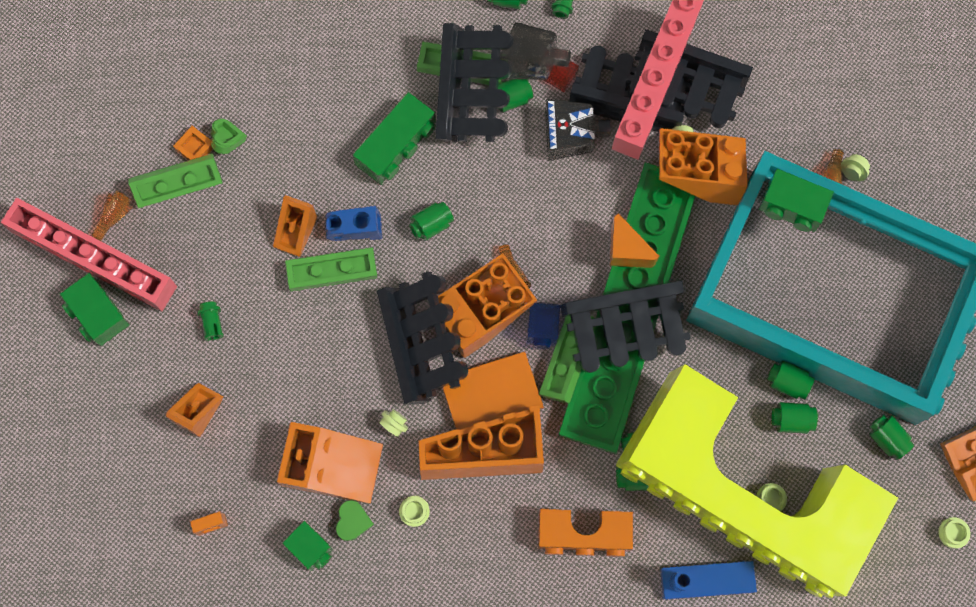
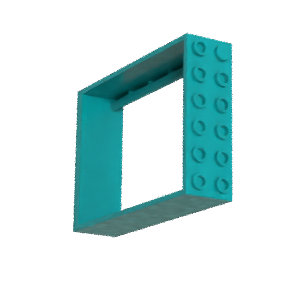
(825, 365)

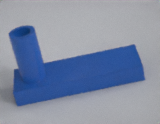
(708, 580)

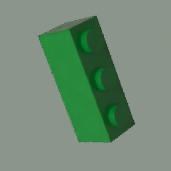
(395, 139)

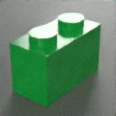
(796, 201)
(94, 310)

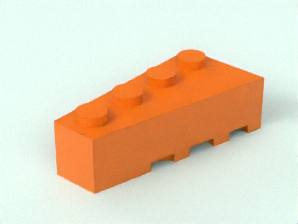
(486, 449)

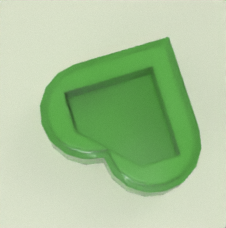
(226, 136)
(353, 521)

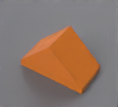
(294, 225)
(629, 247)
(195, 409)

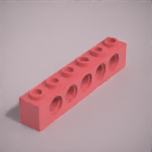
(656, 77)
(89, 254)

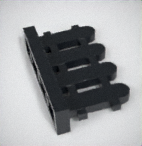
(454, 69)
(705, 70)
(613, 99)
(611, 321)
(404, 334)

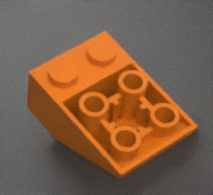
(704, 164)
(486, 303)
(329, 463)

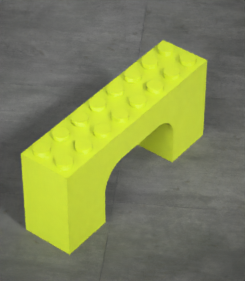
(816, 545)

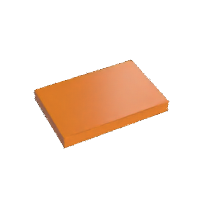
(493, 391)

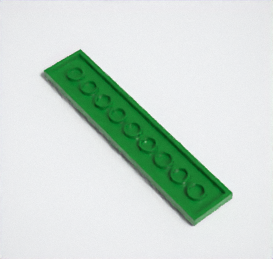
(605, 396)

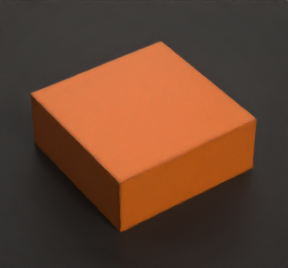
(193, 144)
(209, 523)

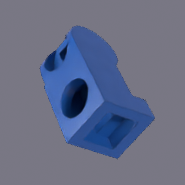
(354, 224)

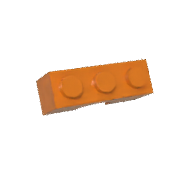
(558, 534)

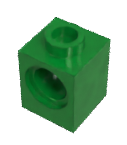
(308, 547)

